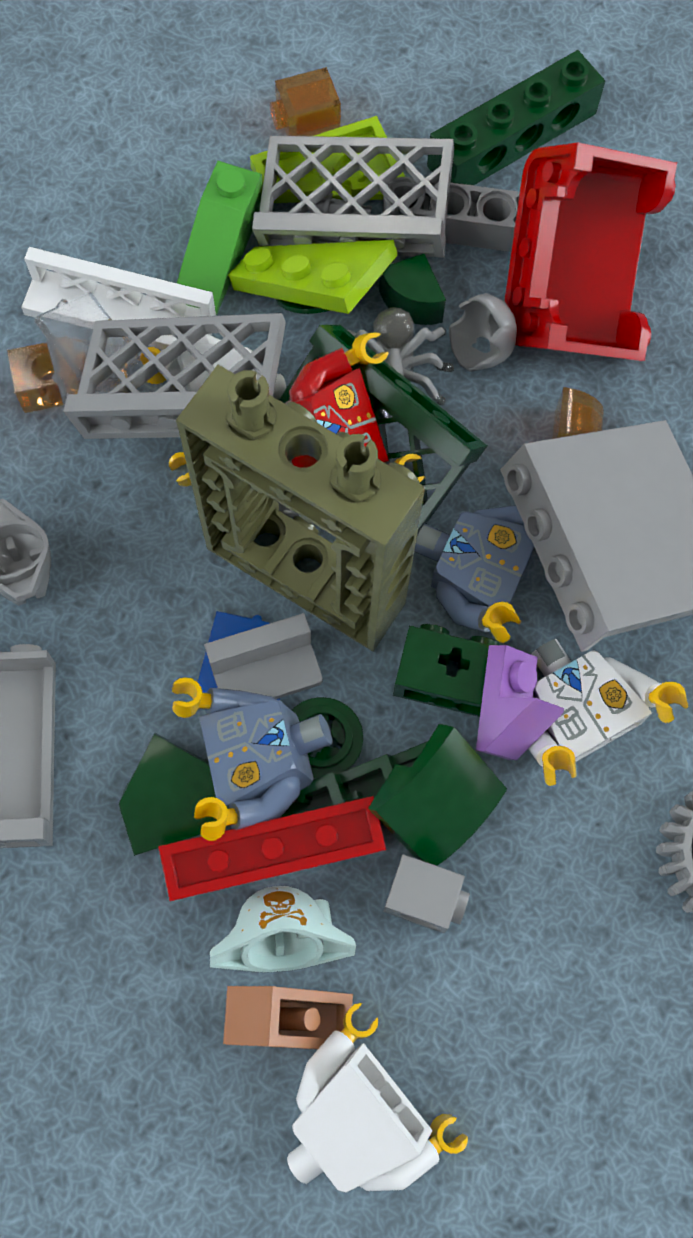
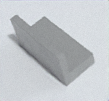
(267, 659)

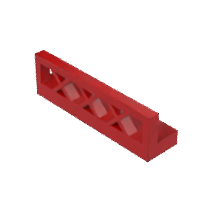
(271, 849)

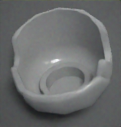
(488, 318)

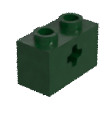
(424, 669)

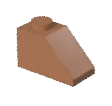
(283, 1016)

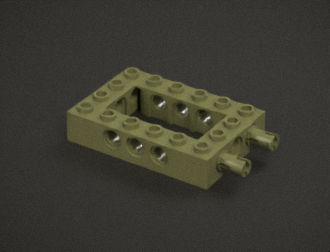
(239, 470)

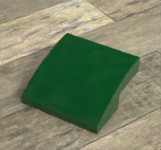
(439, 797)

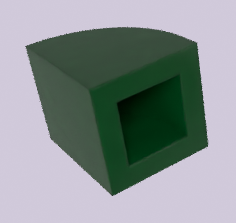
(413, 289)

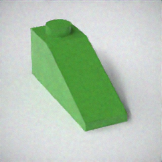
(221, 229)

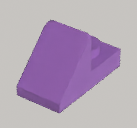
(509, 713)

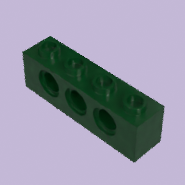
(521, 119)

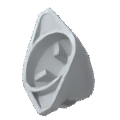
(23, 556)

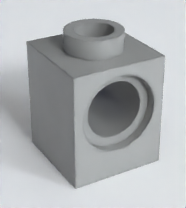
(427, 895)

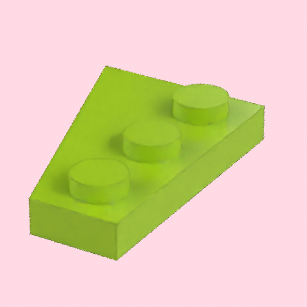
(311, 181)
(314, 274)

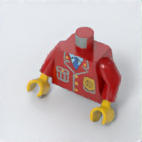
(340, 398)

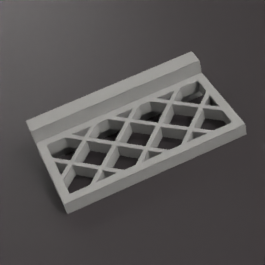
(411, 233)
(138, 414)

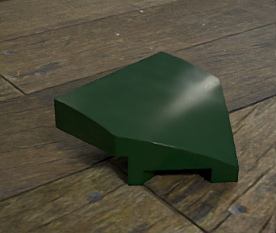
(163, 796)

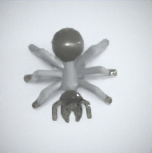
(399, 340)

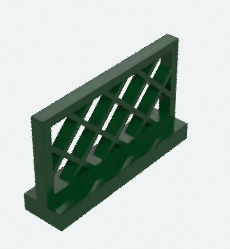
(410, 408)

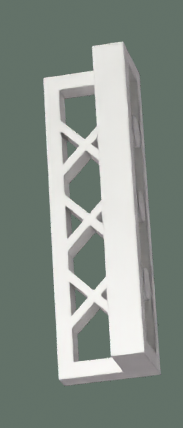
(117, 294)

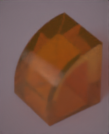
(577, 414)

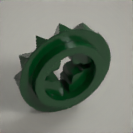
(345, 731)

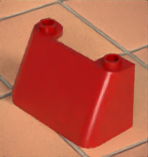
(581, 248)

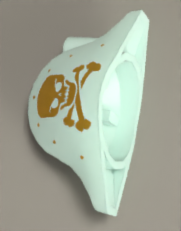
(281, 932)

